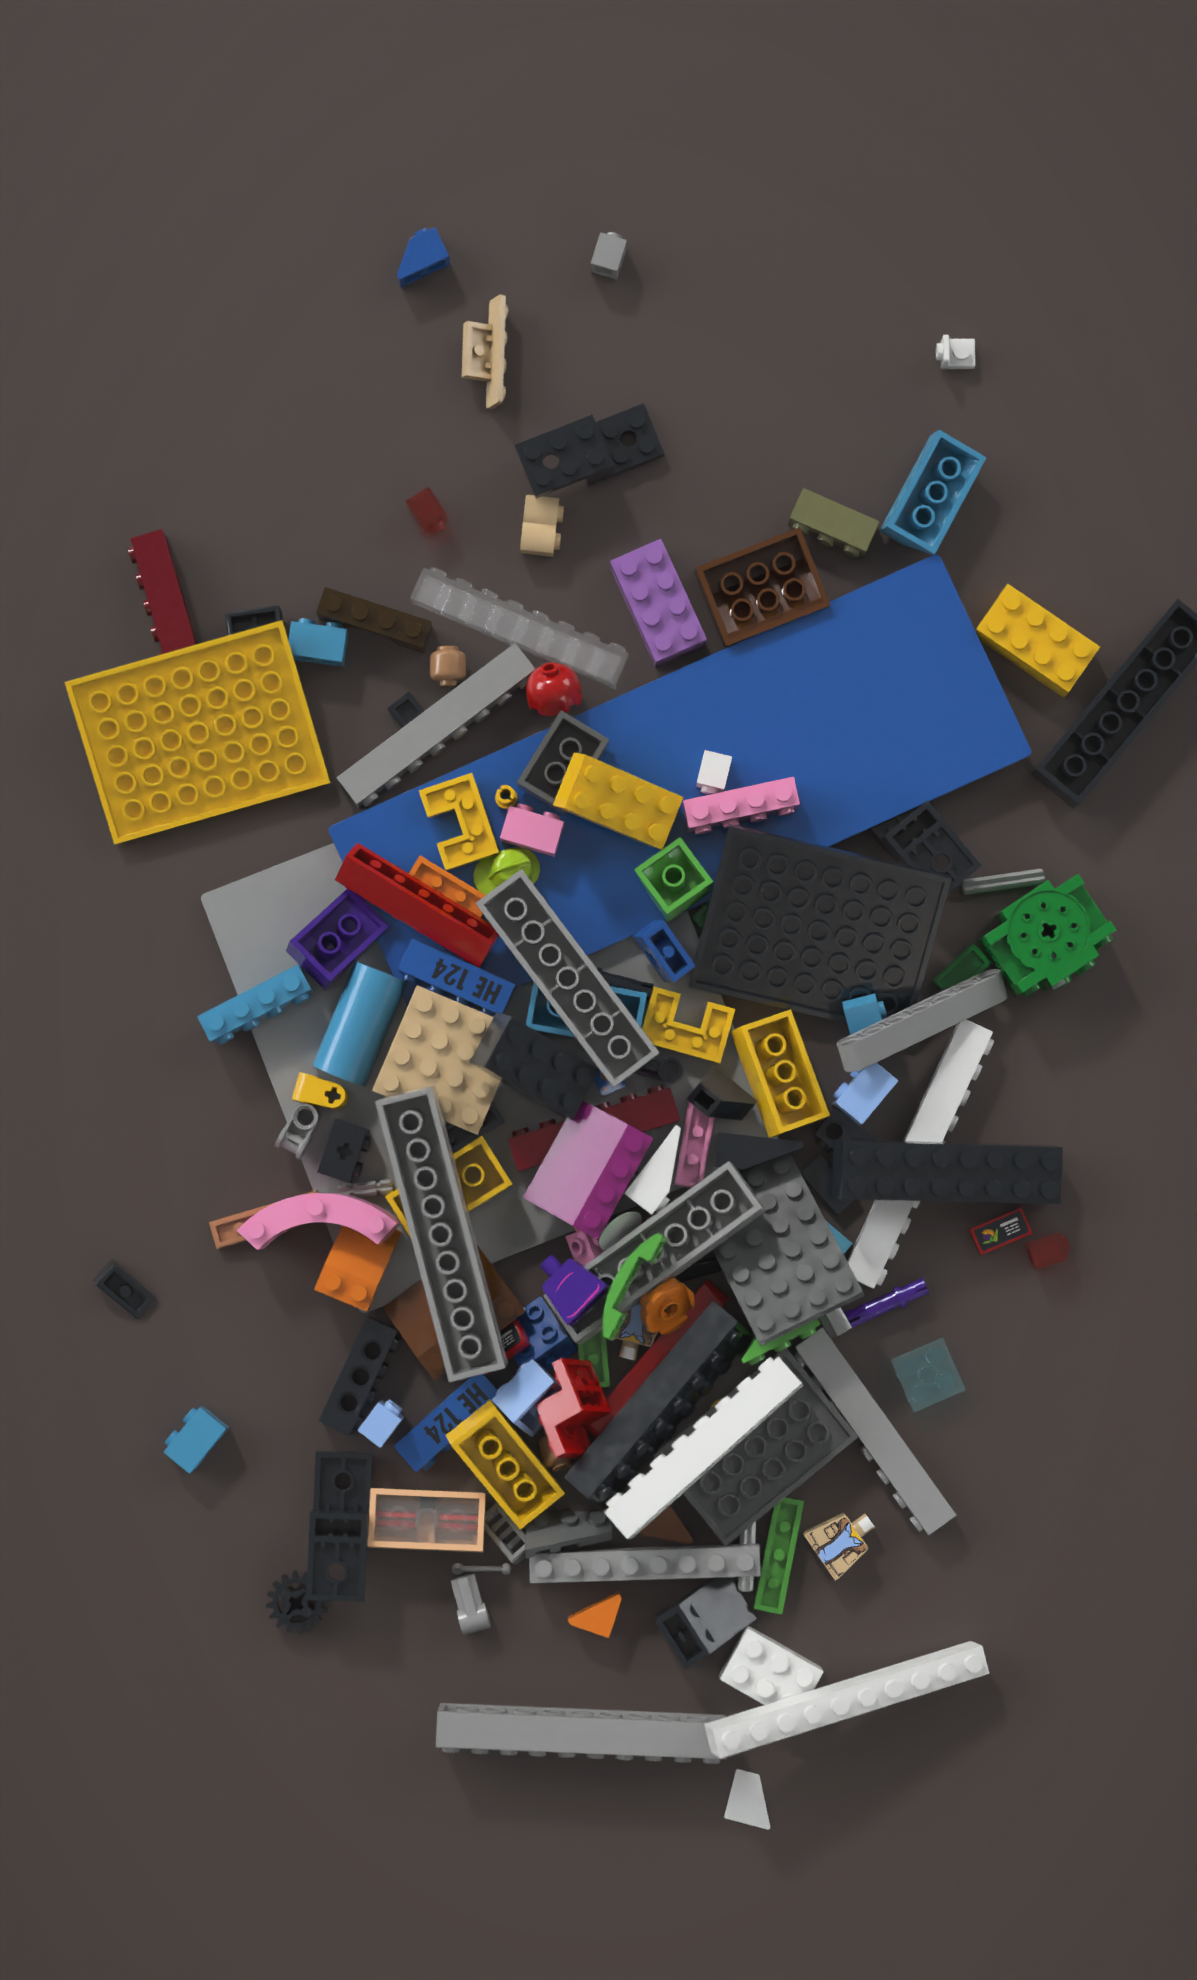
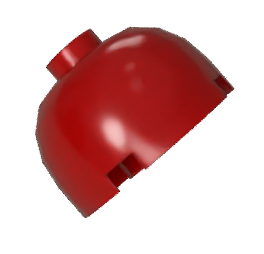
(553, 689)

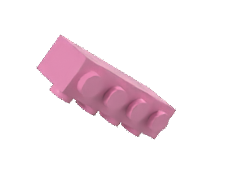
(741, 804)

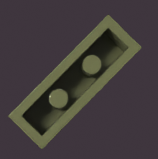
(833, 523)

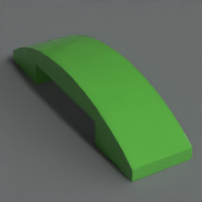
(612, 1317)

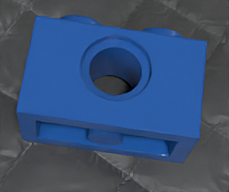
(664, 951)

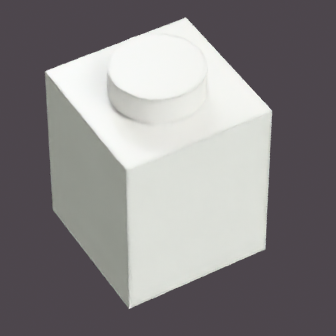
(713, 772)

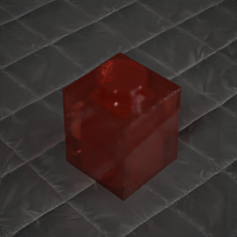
(427, 511)
(1048, 1250)

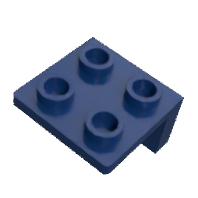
(545, 1335)

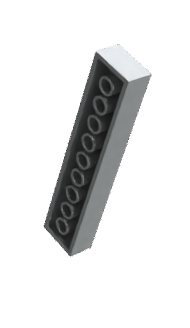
(441, 1233)
(574, 1732)

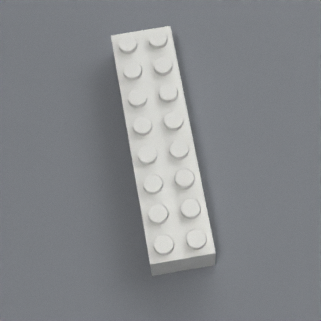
(702, 1449)

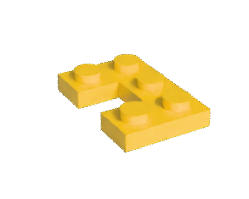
(477, 838)
(701, 1043)

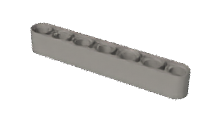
(922, 1020)

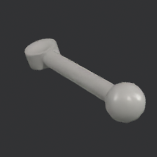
(458, 1568)

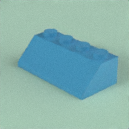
(932, 493)

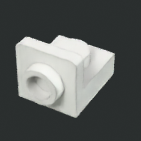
(956, 353)

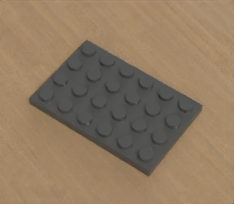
(786, 1260)
(770, 1459)

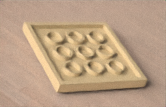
(436, 1049)

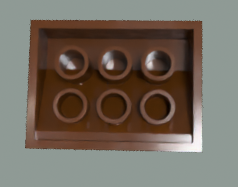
(761, 586)
(414, 1320)

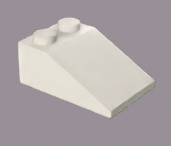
(654, 1180)

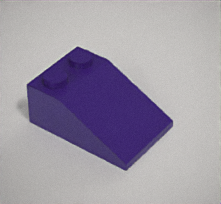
(336, 938)

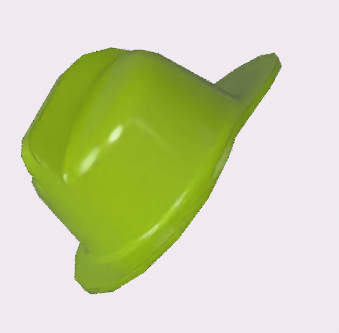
(498, 868)

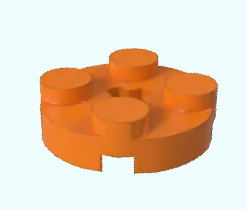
(671, 1295)

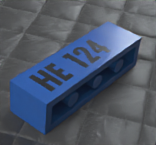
(455, 977)
(430, 1434)

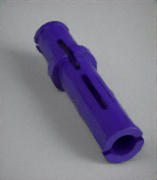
(887, 1302)

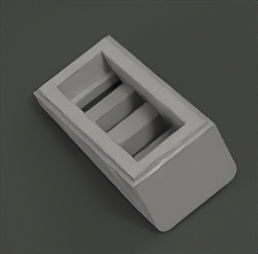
(518, 1556)

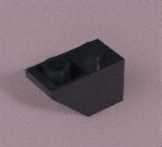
(721, 1097)

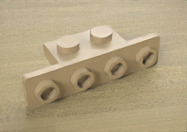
(484, 351)

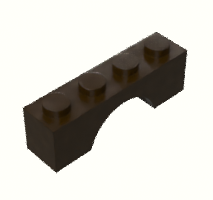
(365, 615)

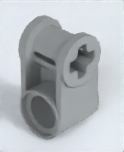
(298, 1132)

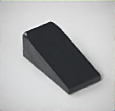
(124, 1289)

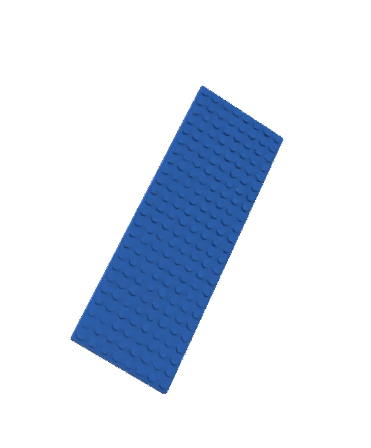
(856, 702)

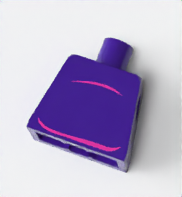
(572, 1288)

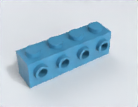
(255, 1004)

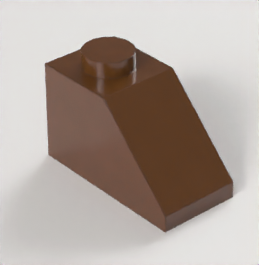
(668, 1526)

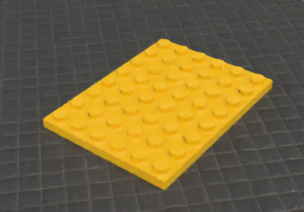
(197, 732)

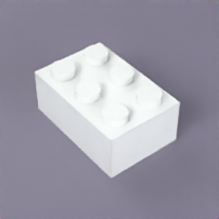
(768, 1669)

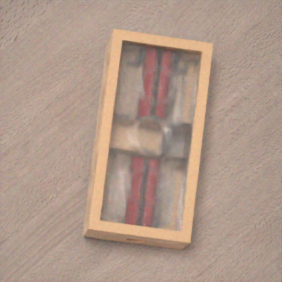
(427, 1520)

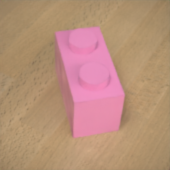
(532, 830)

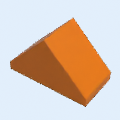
(598, 1616)

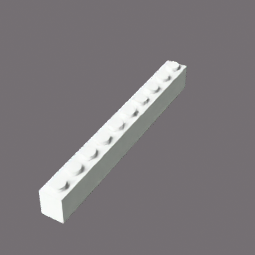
(929, 1124)
(846, 1699)

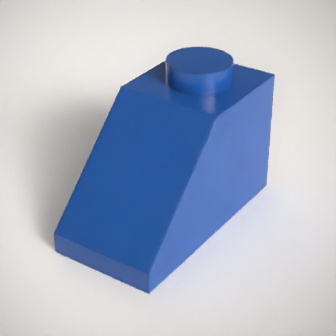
(422, 257)

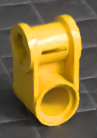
(315, 1091)

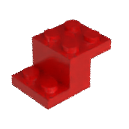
(572, 1408)

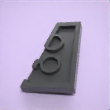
(563, 1528)

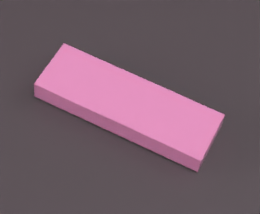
(693, 1148)

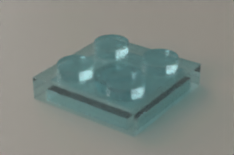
(927, 1374)

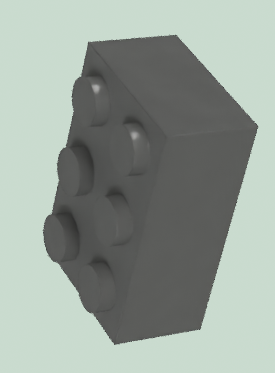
(550, 761)

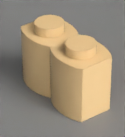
(540, 525)

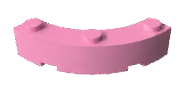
(319, 1207)

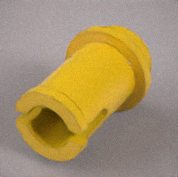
(504, 804)

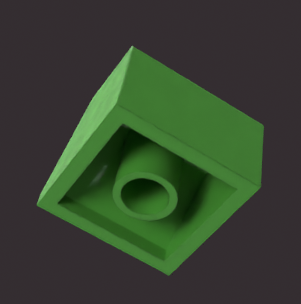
(674, 879)

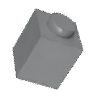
(608, 255)

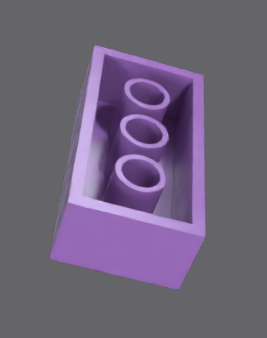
(658, 603)

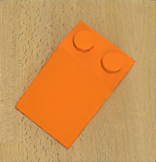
(356, 1267)

